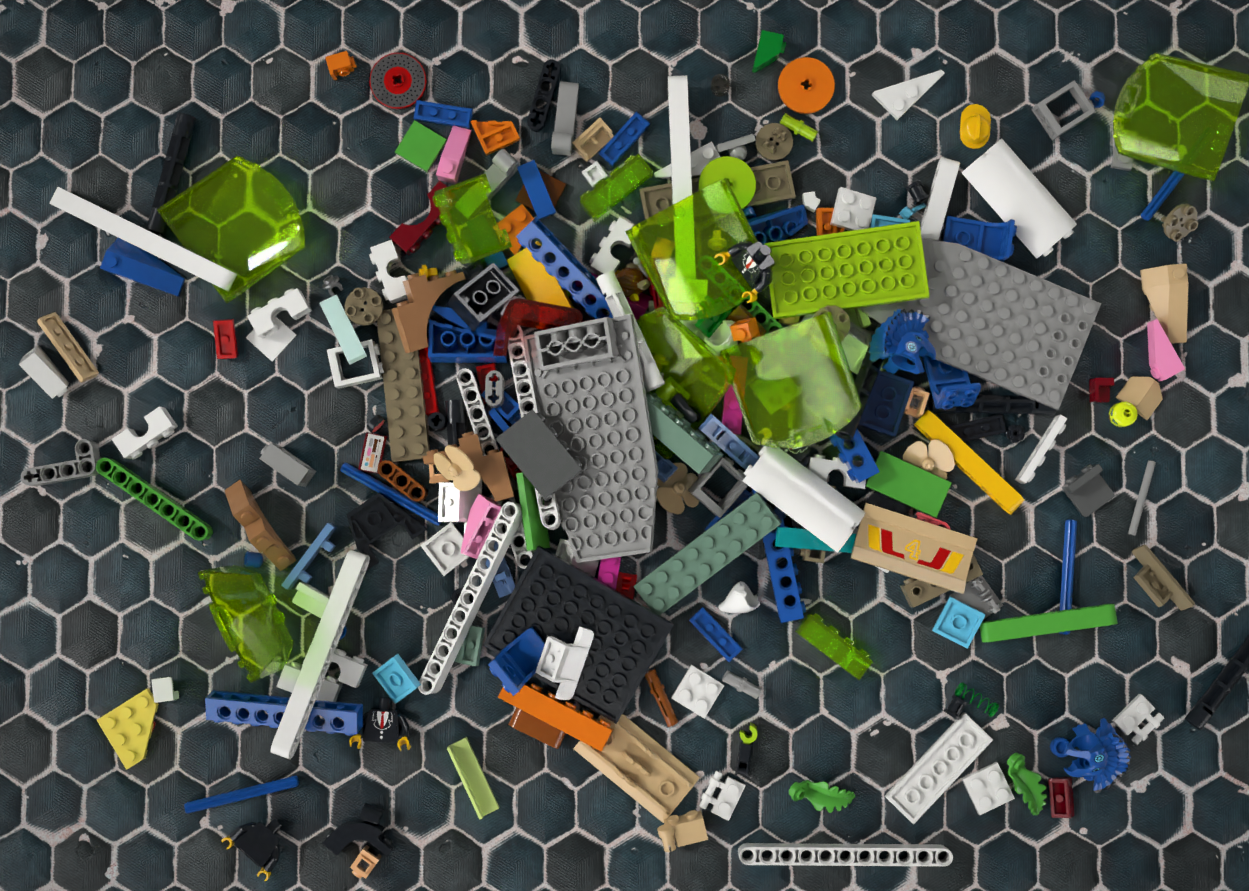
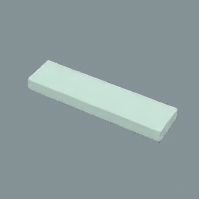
(343, 329)

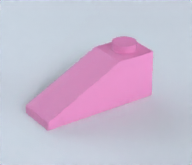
(453, 155)
(1162, 356)
(479, 524)

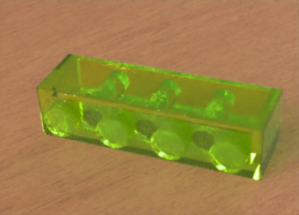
(616, 187)
(833, 646)

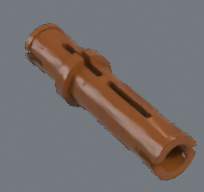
(657, 690)

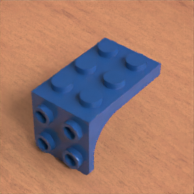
(983, 237)
(949, 385)
(518, 661)

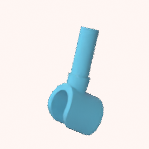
(906, 212)

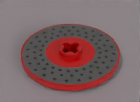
(396, 66)

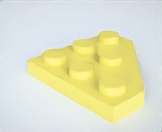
(130, 727)

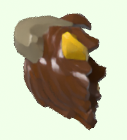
(632, 281)

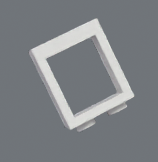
(336, 369)

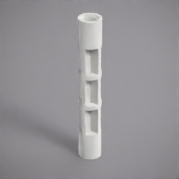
(619, 307)

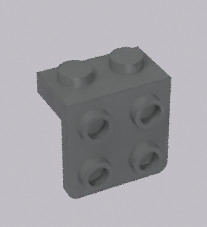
(1088, 490)

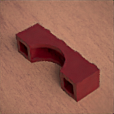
(410, 236)

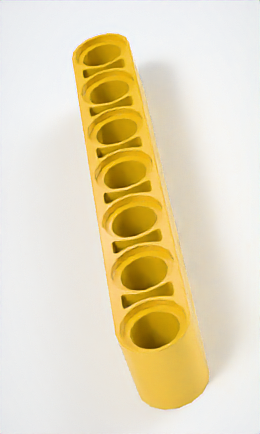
(971, 463)

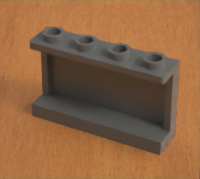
(539, 454)

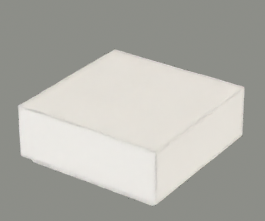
(594, 174)

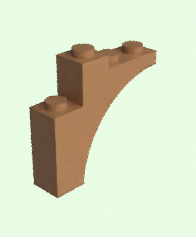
(422, 295)
(491, 467)
(256, 526)

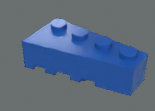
(460, 345)

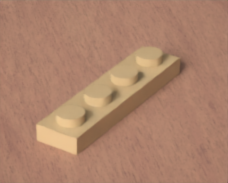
(68, 347)

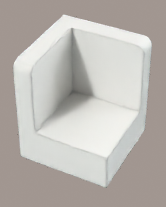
(163, 690)

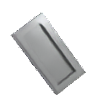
(736, 146)

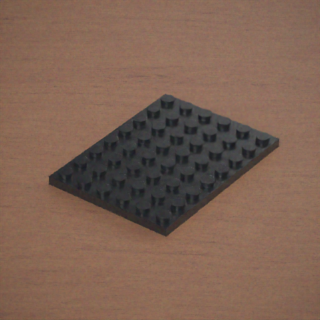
(560, 598)

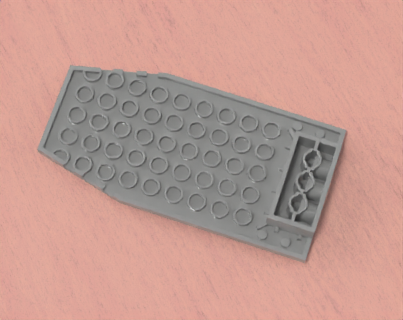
(1000, 321)
(596, 401)

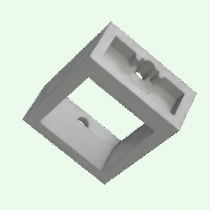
(1048, 120)
(287, 464)
(729, 498)

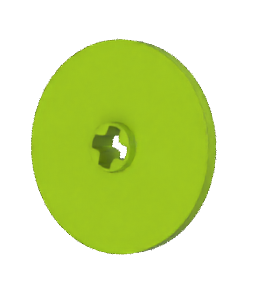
(736, 172)

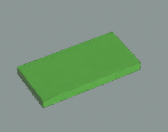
(909, 484)
(534, 530)

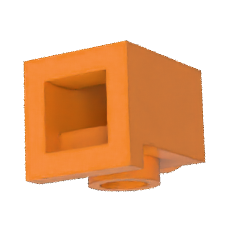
(340, 64)
(745, 330)

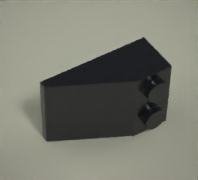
(482, 296)

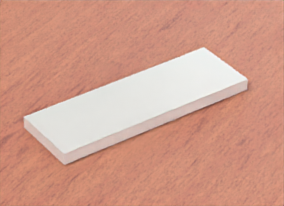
(938, 768)

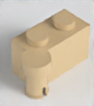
(683, 830)

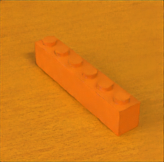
(560, 715)

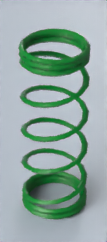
(992, 711)

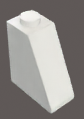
(44, 372)

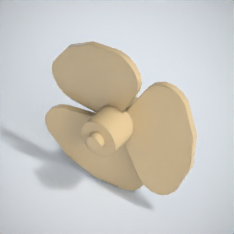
(936, 460)
(459, 469)
(677, 485)

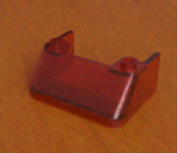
(532, 315)

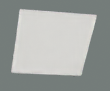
(274, 343)

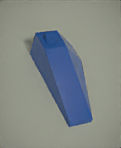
(779, 224)
(141, 266)

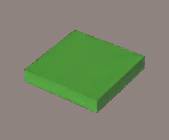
(420, 146)

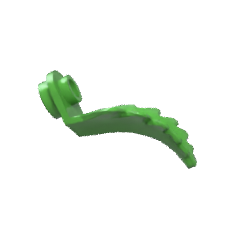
(1027, 783)
(821, 795)

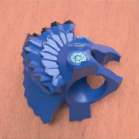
(901, 339)
(1099, 755)

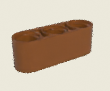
(394, 476)
(536, 728)

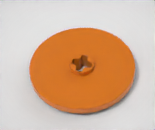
(817, 76)

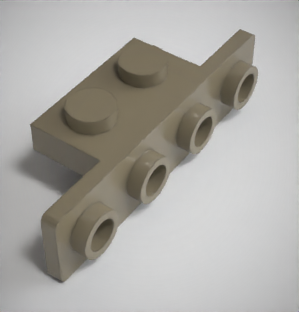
(1158, 581)

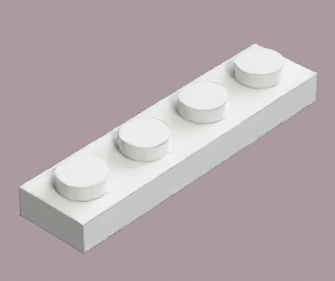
(1046, 443)

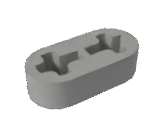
(489, 389)

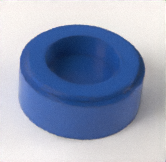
(1058, 746)

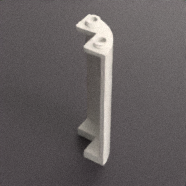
(1020, 196)
(804, 497)

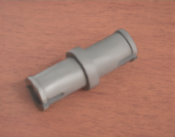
(741, 684)

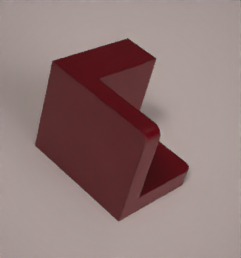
(1099, 389)

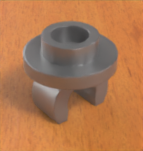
(330, 282)

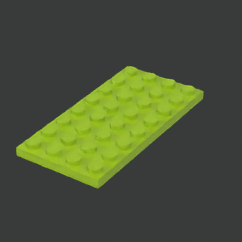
(848, 270)

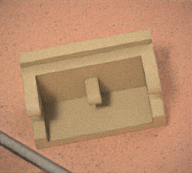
(592, 139)

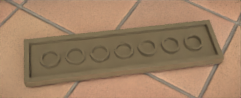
(772, 186)
(402, 394)

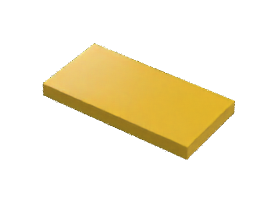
(535, 280)

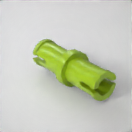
(798, 127)

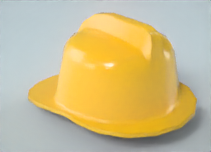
(975, 126)

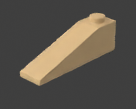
(1168, 298)

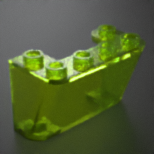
(470, 220)

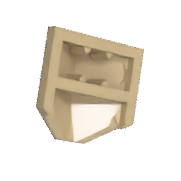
(1143, 394)

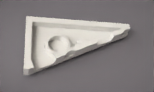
(902, 96)
(699, 160)

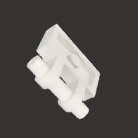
(1133, 715)
(727, 798)

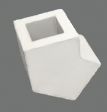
(810, 201)

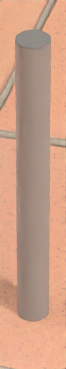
(1141, 498)

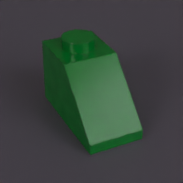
(768, 49)

